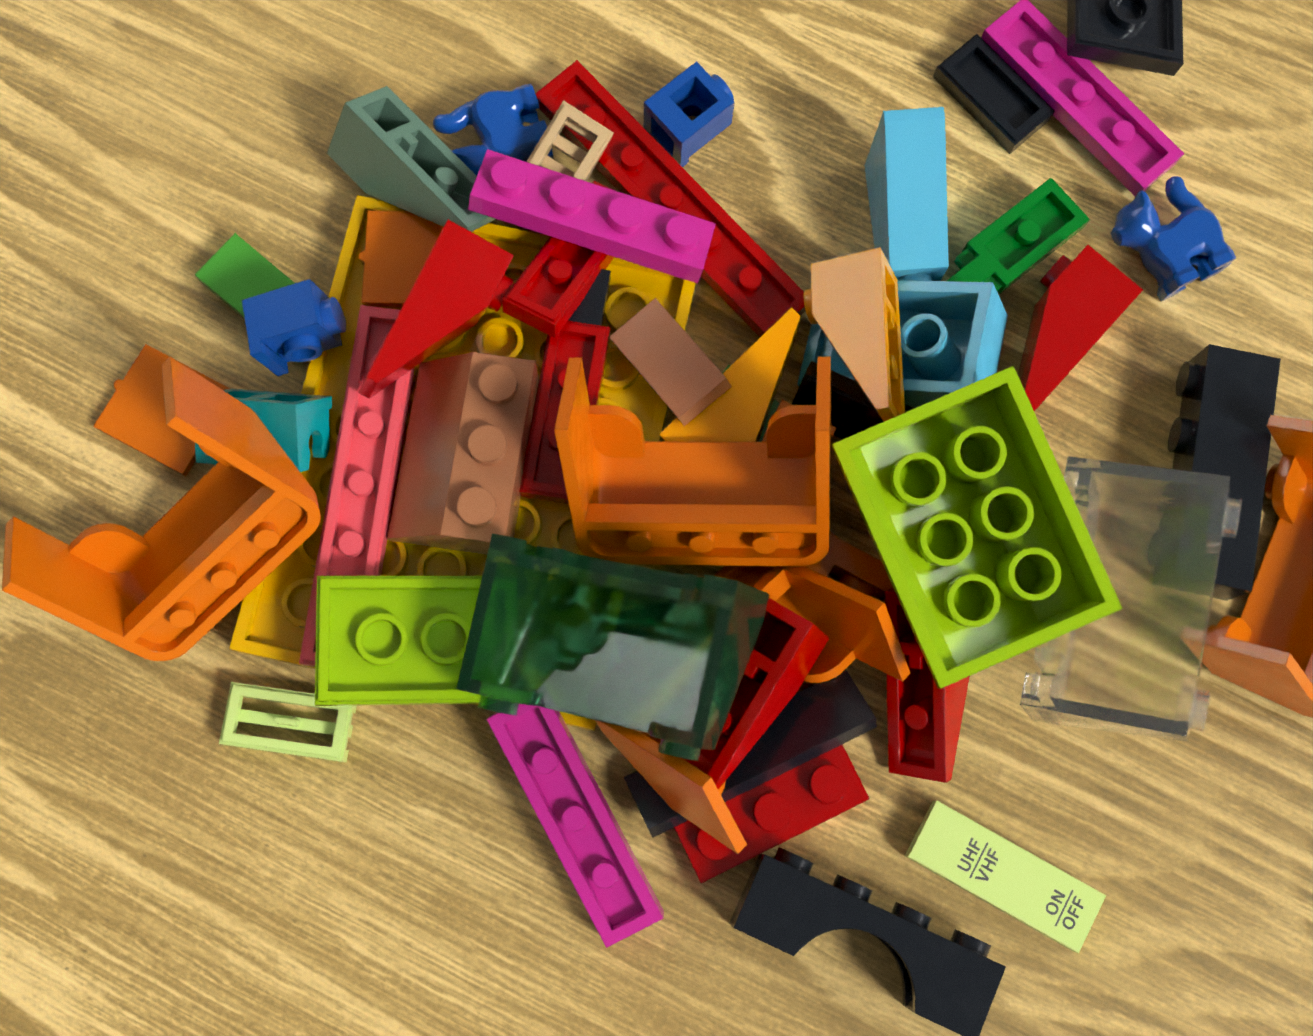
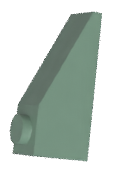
(403, 161)

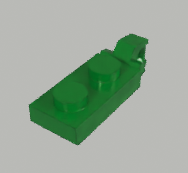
(1021, 238)

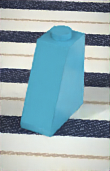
(910, 192)

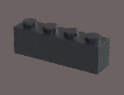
(1225, 433)

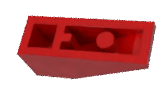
(447, 299)
(1070, 318)
(774, 674)
(920, 716)

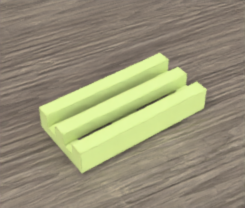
(233, 714)

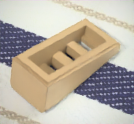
(584, 126)

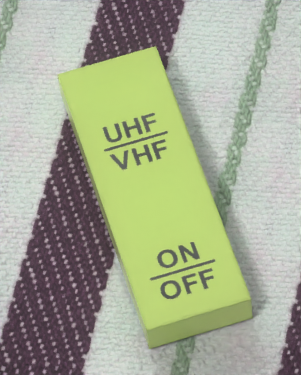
(1005, 876)

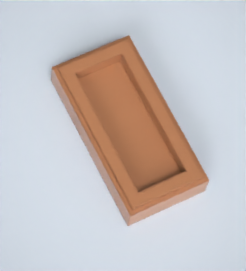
(670, 361)

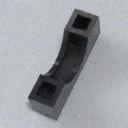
(940, 977)

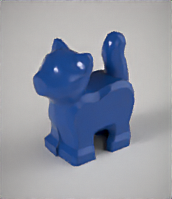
(498, 124)
(1173, 248)

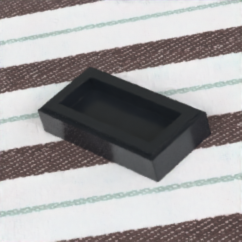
(993, 93)

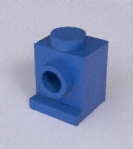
(689, 95)
(292, 325)

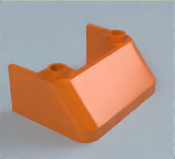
(696, 497)
(198, 559)
(856, 630)
(1273, 639)

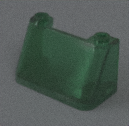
(610, 642)

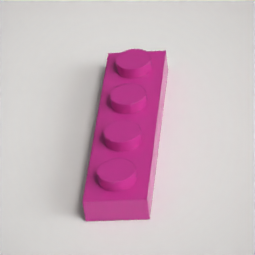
(1082, 98)
(591, 216)
(577, 821)

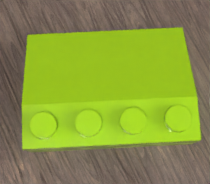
(976, 527)

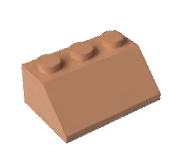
(464, 452)

